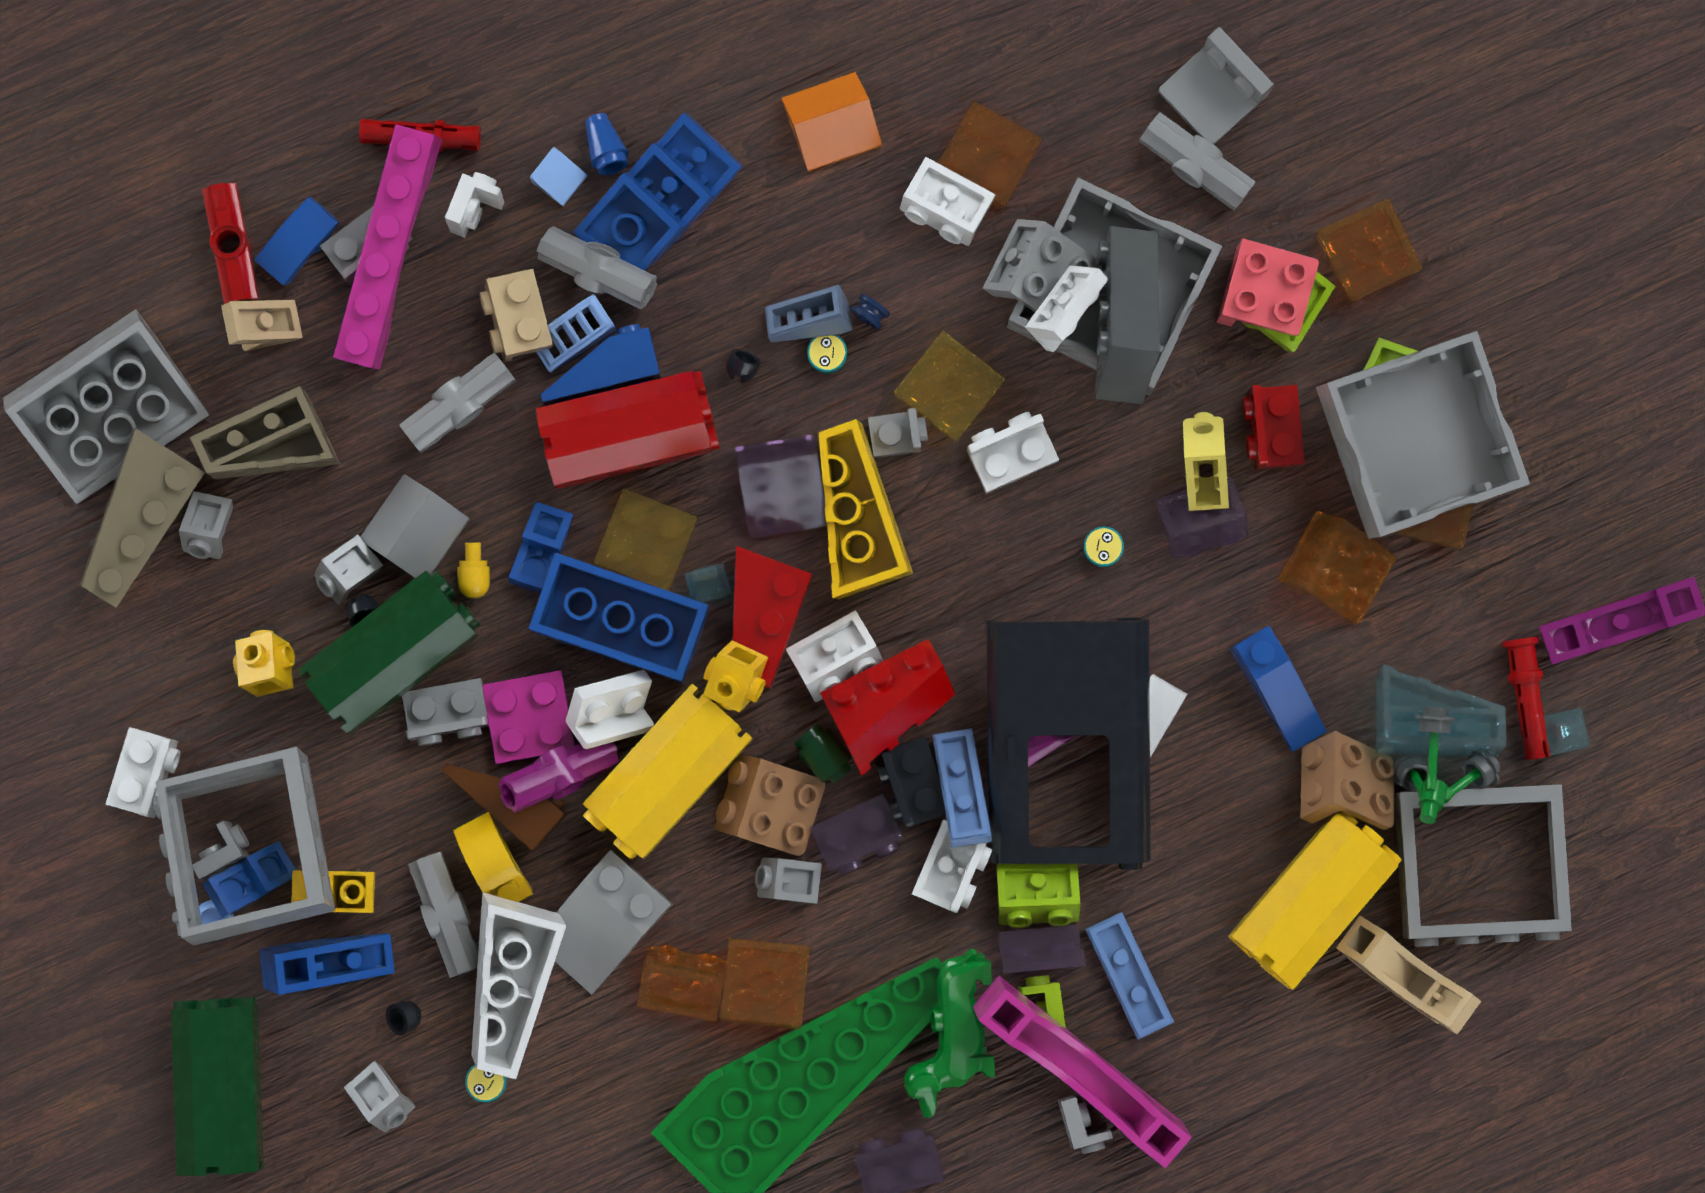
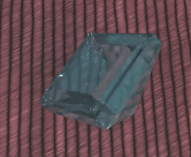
(708, 583)
(1566, 731)

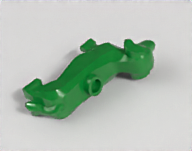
(960, 1033)

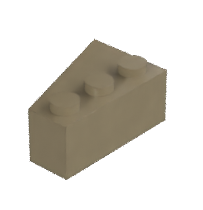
(267, 439)

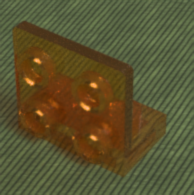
(1338, 566)

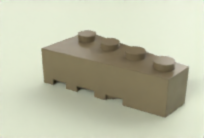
(141, 508)

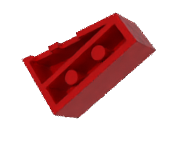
(767, 606)
(887, 701)

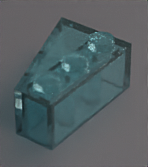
(1400, 697)

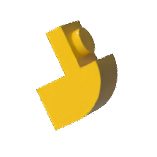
(491, 859)

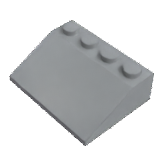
(92, 399)

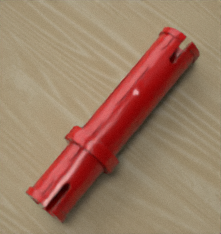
(452, 135)

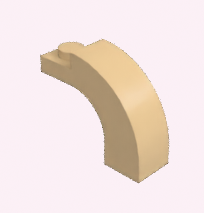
(1407, 975)

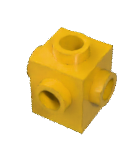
(264, 663)
(735, 677)

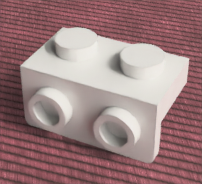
(949, 871)

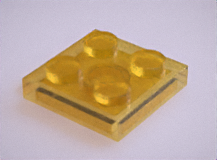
(949, 386)
(645, 540)

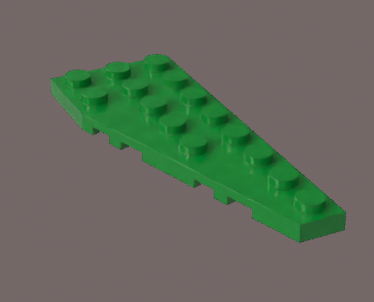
(772, 1103)

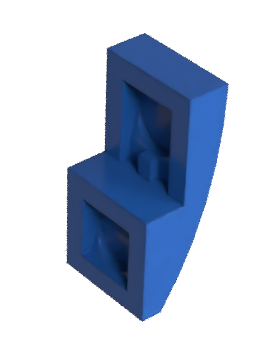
(297, 241)
(542, 537)
(250, 879)

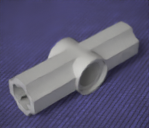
(1197, 161)
(596, 267)
(457, 402)
(445, 914)

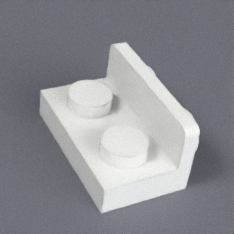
(946, 202)
(464, 207)
(1065, 305)
(1011, 452)
(834, 654)
(610, 710)
(141, 764)

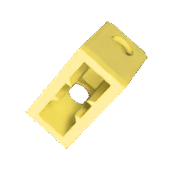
(1205, 445)

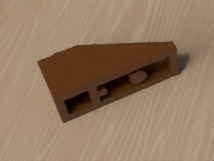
(530, 825)

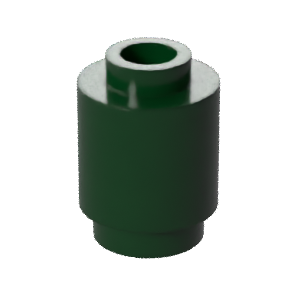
(824, 754)

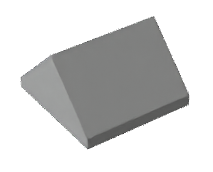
(414, 528)

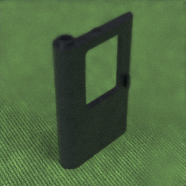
(1069, 682)

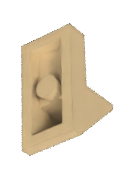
(261, 323)

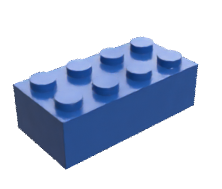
(619, 618)

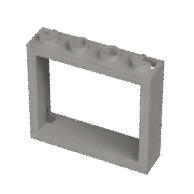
(175, 844)
(1504, 931)

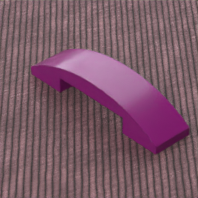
(1622, 620)

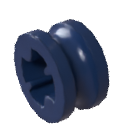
(870, 312)

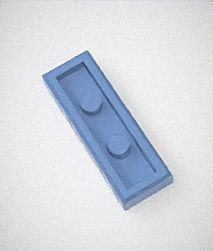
(961, 788)
(1129, 975)

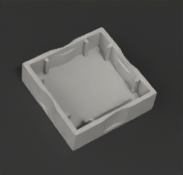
(1182, 269)
(1422, 435)

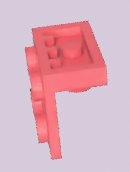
(1268, 288)

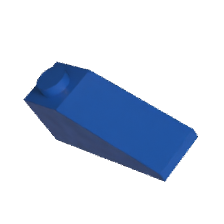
(612, 365)
(1278, 688)
(325, 962)

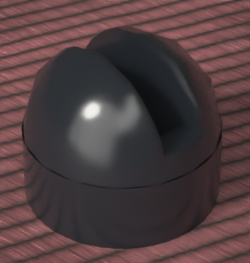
(742, 364)
(359, 608)
(403, 1017)

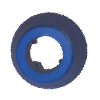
(605, 146)

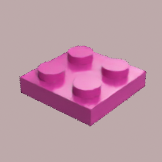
(527, 716)

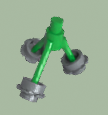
(1420, 774)

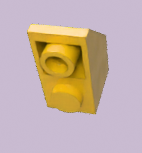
(350, 890)

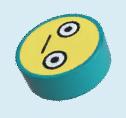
(827, 353)
(1103, 546)
(484, 1085)

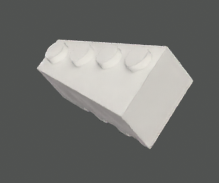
(512, 973)

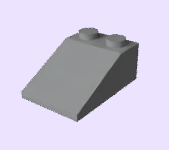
(607, 920)

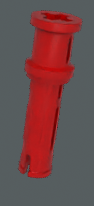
(1525, 677)

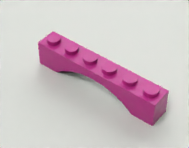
(376, 280)
(1076, 1064)

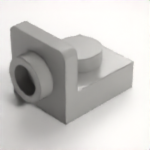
(897, 433)
(205, 525)
(346, 569)
(218, 859)
(788, 880)
(379, 1098)
(1075, 1120)

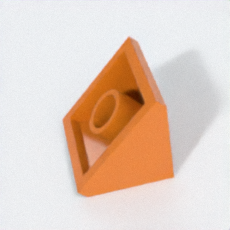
(832, 121)

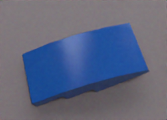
(661, 194)

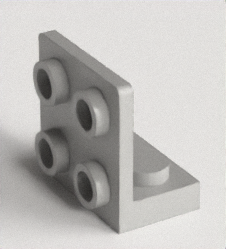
(1216, 87)
(1033, 263)

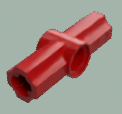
(226, 221)

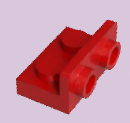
(1274, 426)

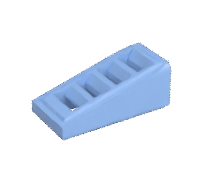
(564, 322)

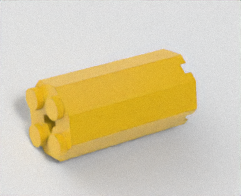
(665, 773)
(1315, 898)

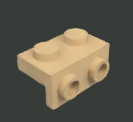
(516, 314)

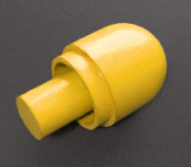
(473, 572)

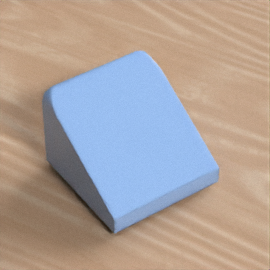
(558, 176)

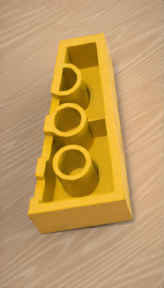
(860, 522)

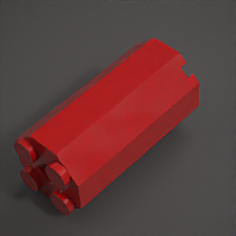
(627, 429)

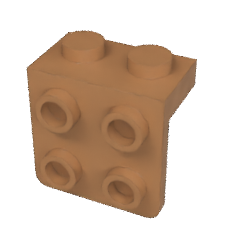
(1346, 778)
(769, 804)

